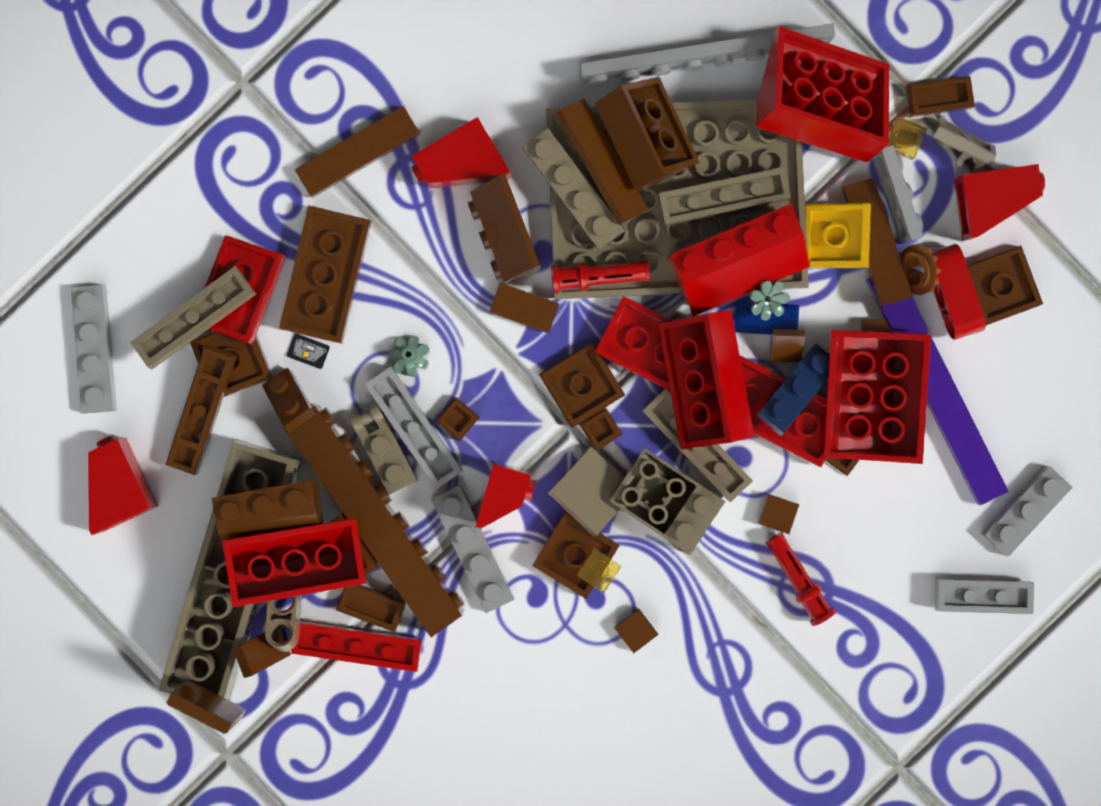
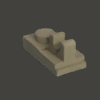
(952, 136)

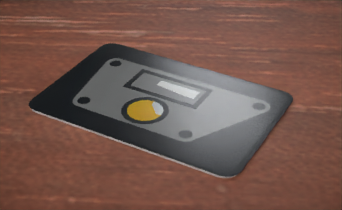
(308, 351)

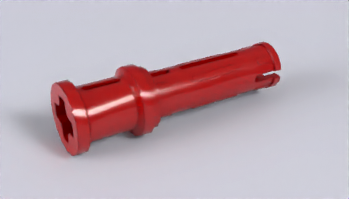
(583, 276)
(807, 592)

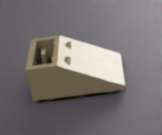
(667, 501)

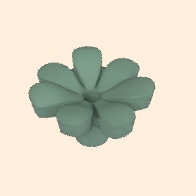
(768, 299)
(409, 363)

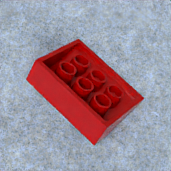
(824, 96)
(877, 395)

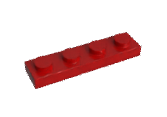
(358, 646)

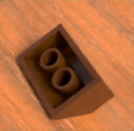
(646, 132)
(503, 230)
(268, 509)

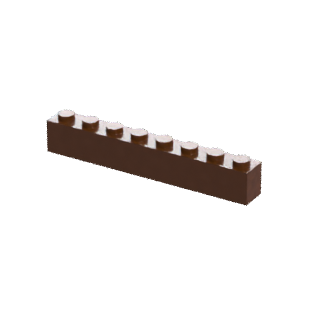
(377, 523)

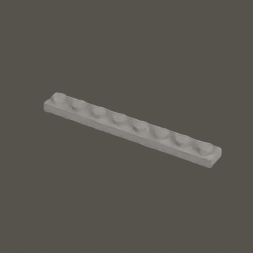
(690, 57)

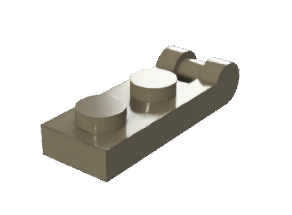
(383, 449)

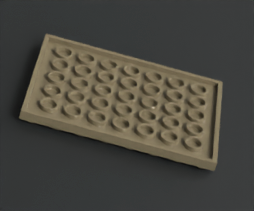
(726, 147)

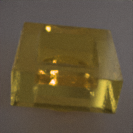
(906, 137)
(599, 570)

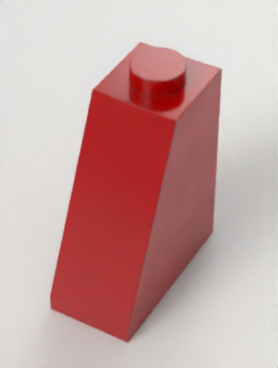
(460, 158)
(994, 196)
(115, 486)

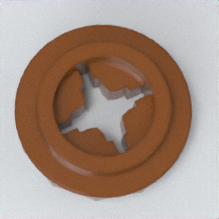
(920, 282)

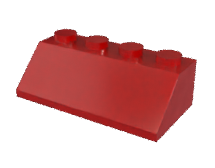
(740, 260)
(706, 380)
(294, 562)

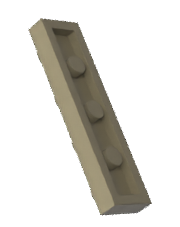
(573, 189)
(724, 196)
(193, 318)
(709, 460)

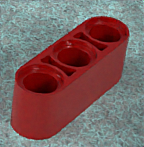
(957, 294)

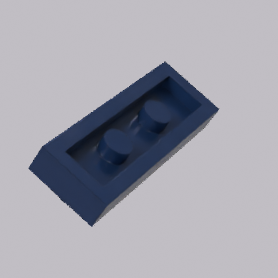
(796, 390)

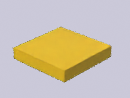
(838, 235)

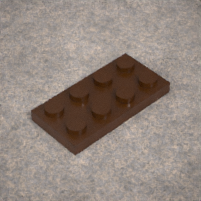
(325, 274)

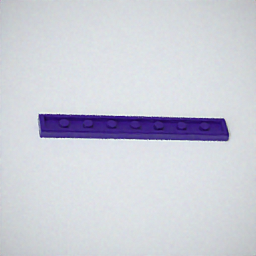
(950, 410)

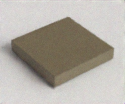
(587, 491)

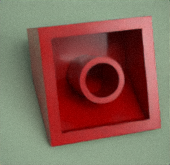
(504, 493)

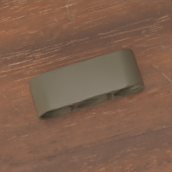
(283, 619)

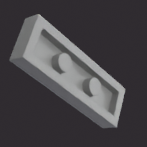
(898, 195)
(1027, 510)
(984, 596)

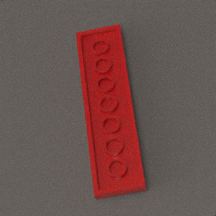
(636, 345)

